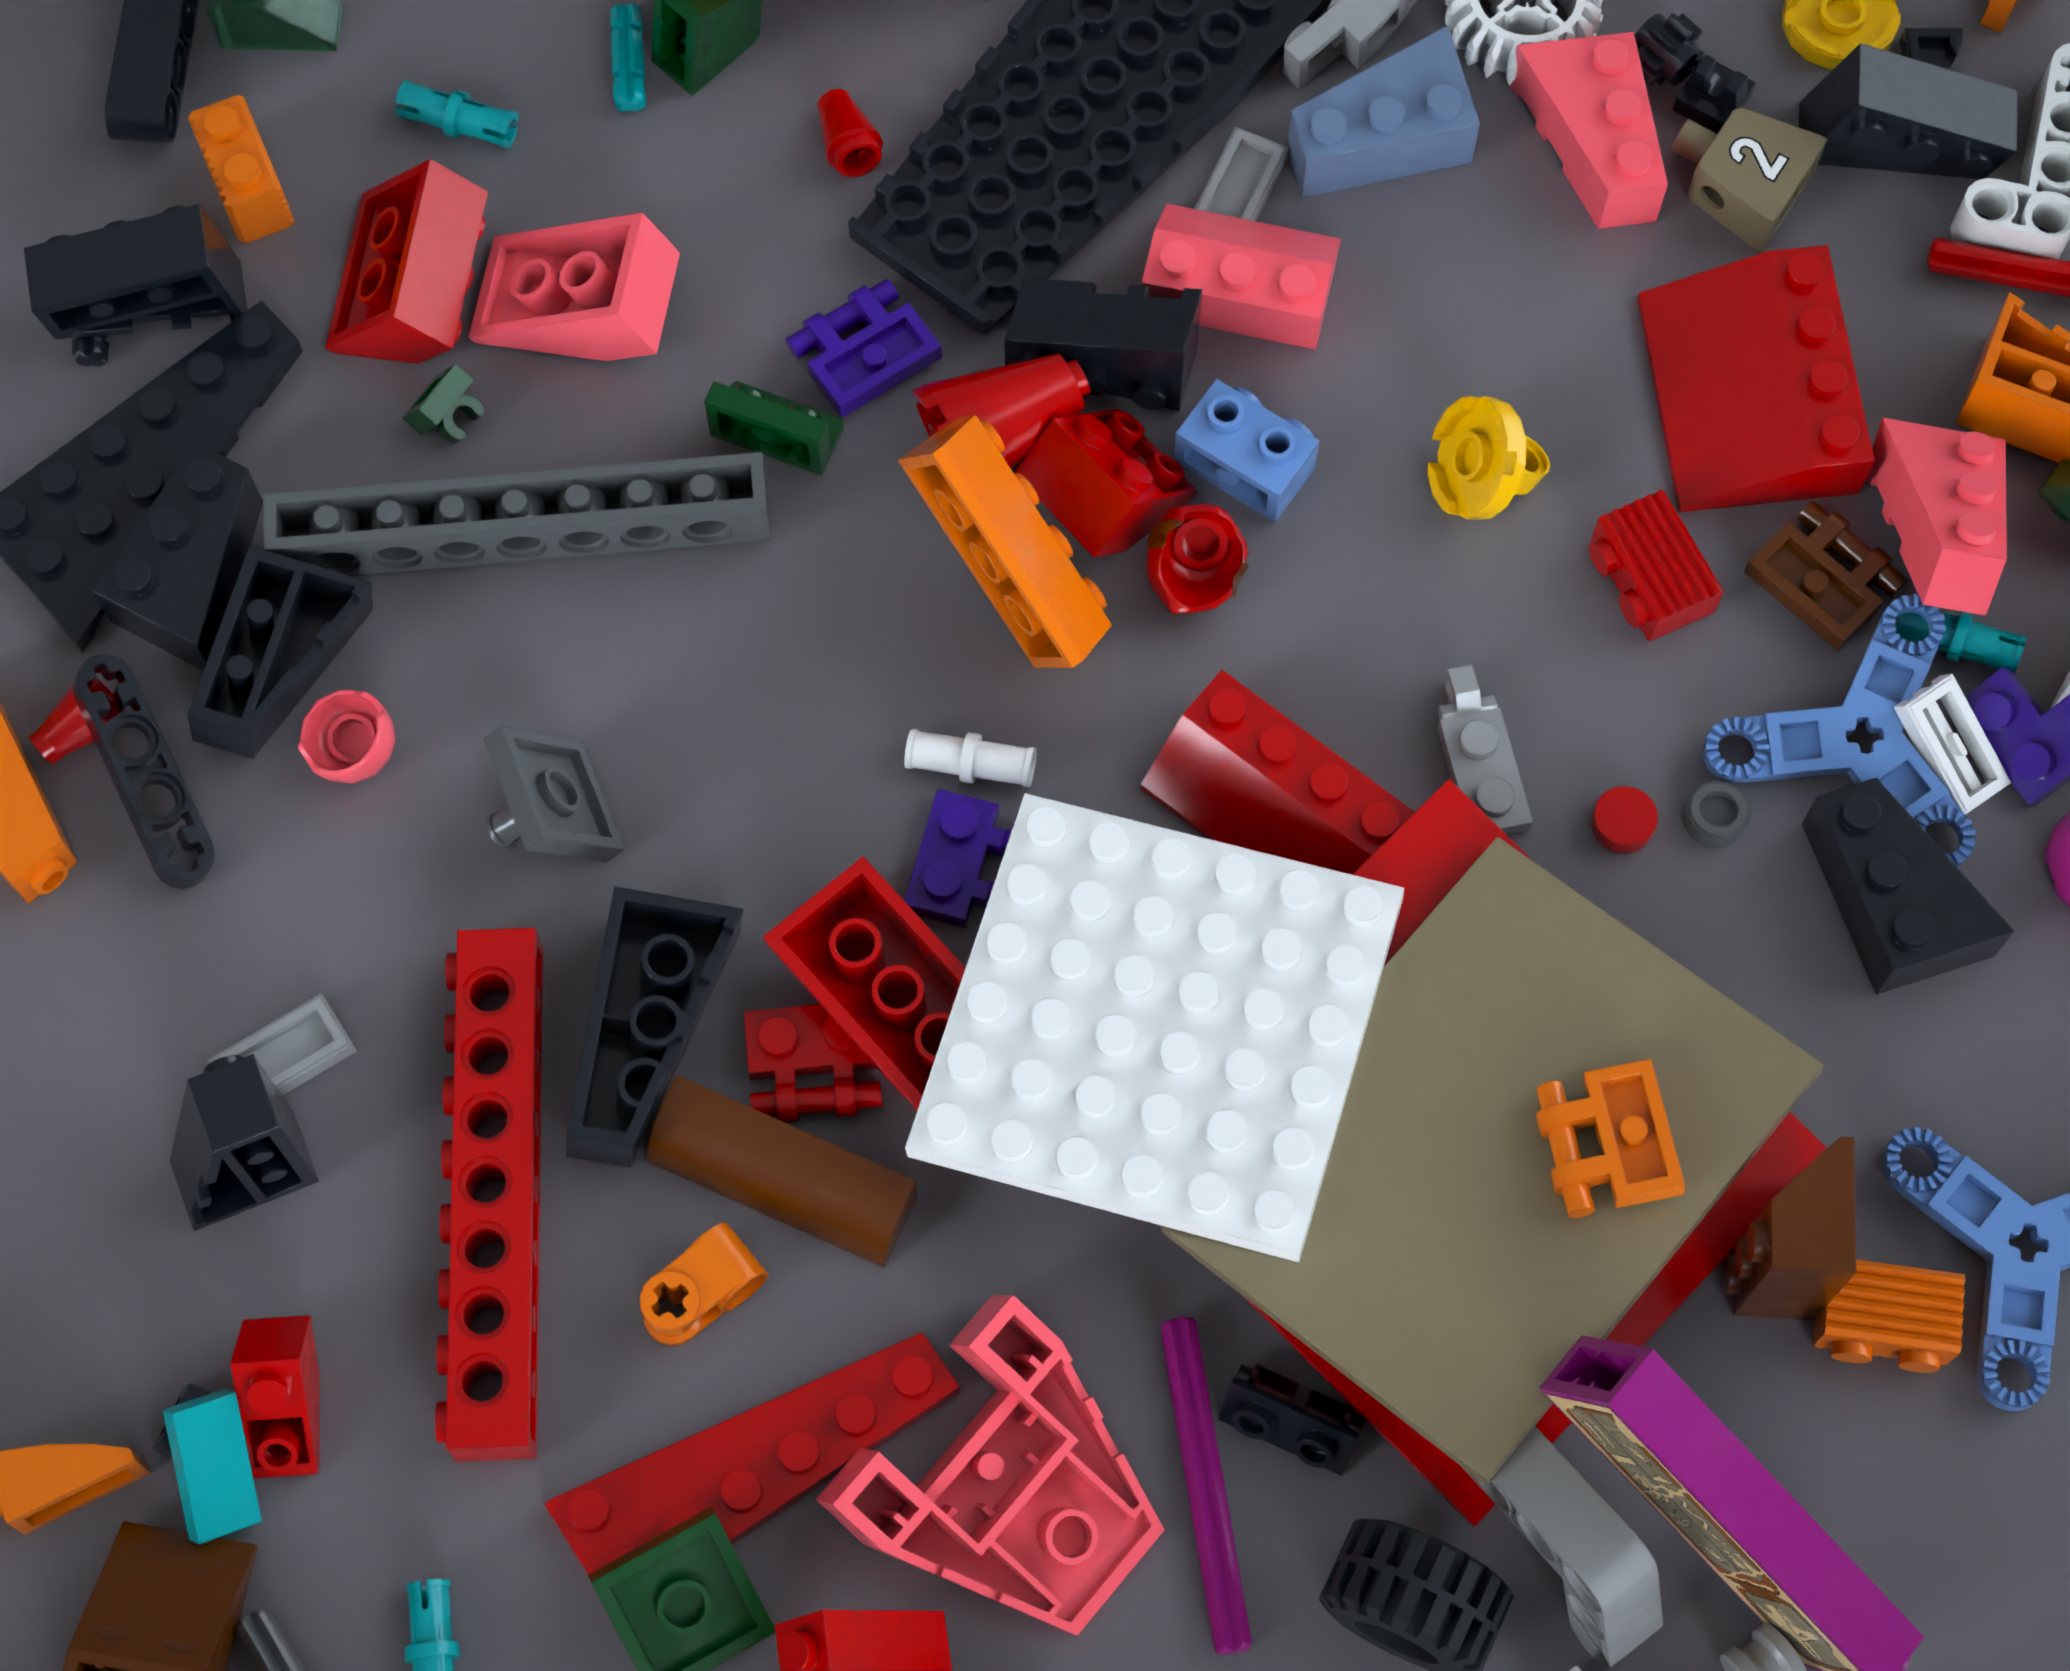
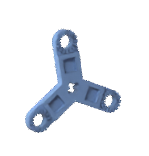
(1816, 742)
(1984, 1216)

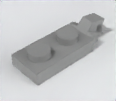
(1481, 752)

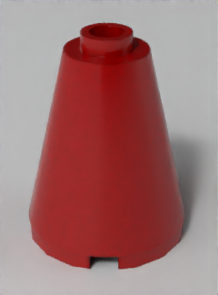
(1012, 398)

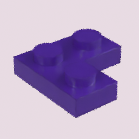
(2025, 739)

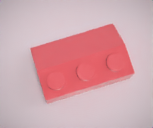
(1250, 272)

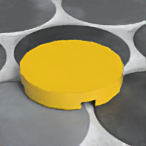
(1831, 29)

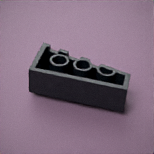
(646, 1002)

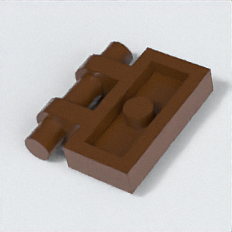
(1815, 584)

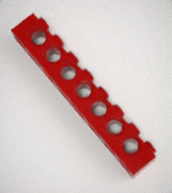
(507, 1423)

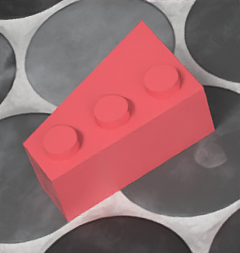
(1599, 121)
(1948, 508)

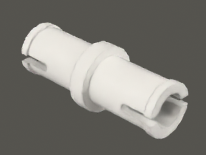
(970, 757)

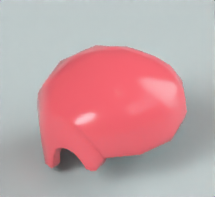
(347, 736)

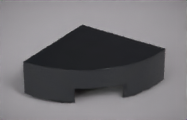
(1932, 45)

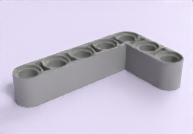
(1602, 1562)

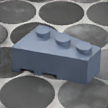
(1386, 121)

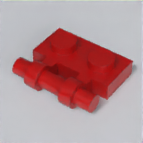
(803, 1043)

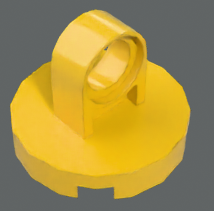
(1483, 458)

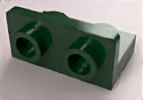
(772, 425)

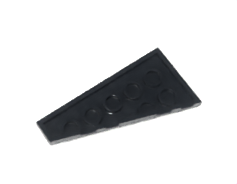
(88, 497)

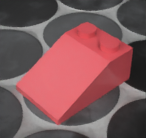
(578, 289)

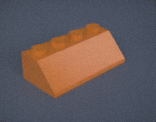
(1008, 543)

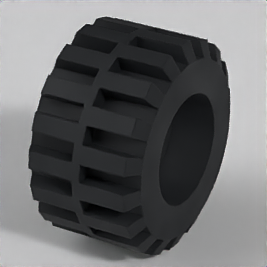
(1416, 1596)

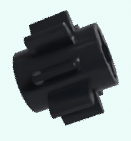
(1668, 48)

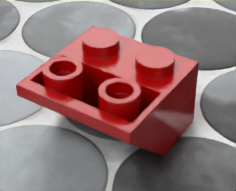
(1104, 479)

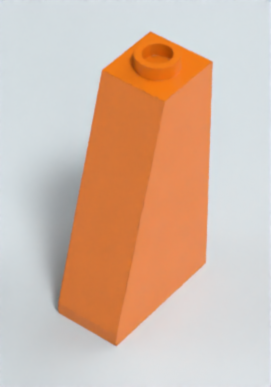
(32, 843)

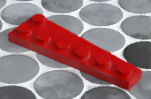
(756, 1459)

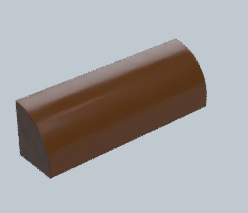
(781, 1171)

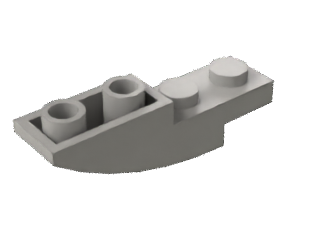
(1348, 29)

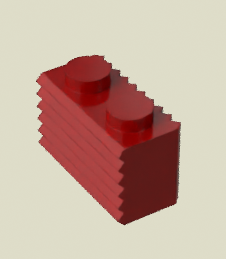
(1654, 566)

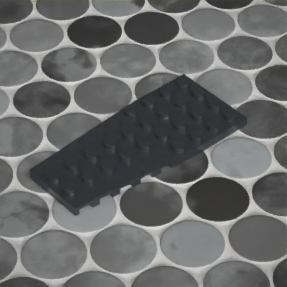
(1062, 137)

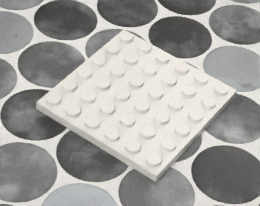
(1158, 1026)

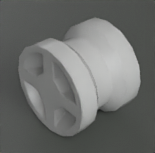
(1764, 1652)

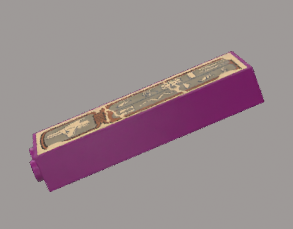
(1729, 1507)

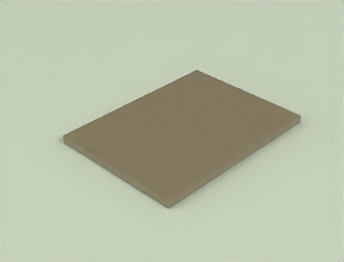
(1437, 1235)

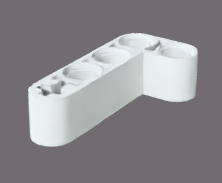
(2036, 200)

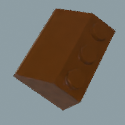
(1799, 1244)

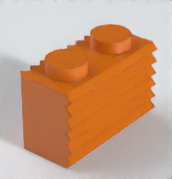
(241, 169)
(1896, 1315)

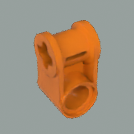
(707, 1279)

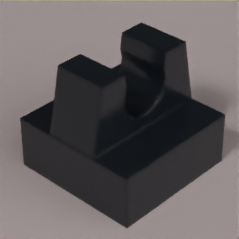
(1713, 94)

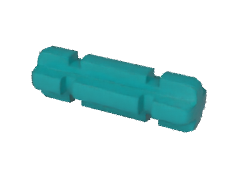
(627, 57)

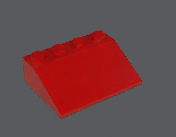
(1757, 382)

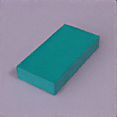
(212, 1466)

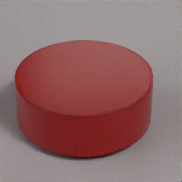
(1624, 819)

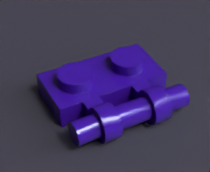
(870, 360)
(953, 858)

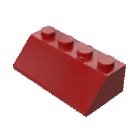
(1268, 785)
(874, 972)

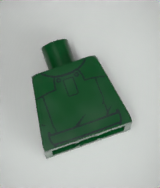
(701, 37)

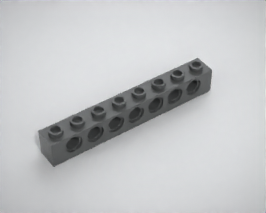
(522, 515)

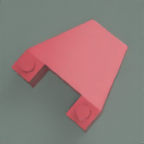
(1025, 1497)

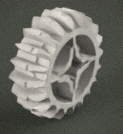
(1515, 24)

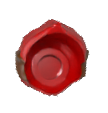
(1196, 558)

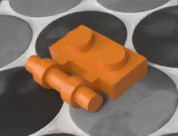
(1630, 1131)

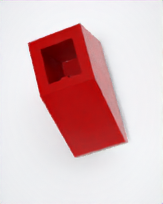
(278, 1395)

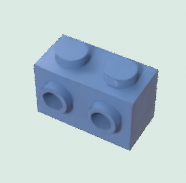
(1246, 449)

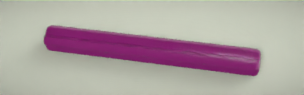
(1205, 1486)

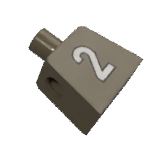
(1749, 171)

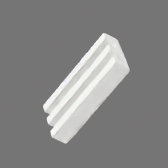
(1945, 750)

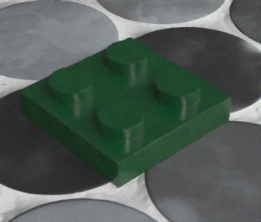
(683, 1599)

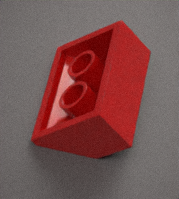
(408, 266)

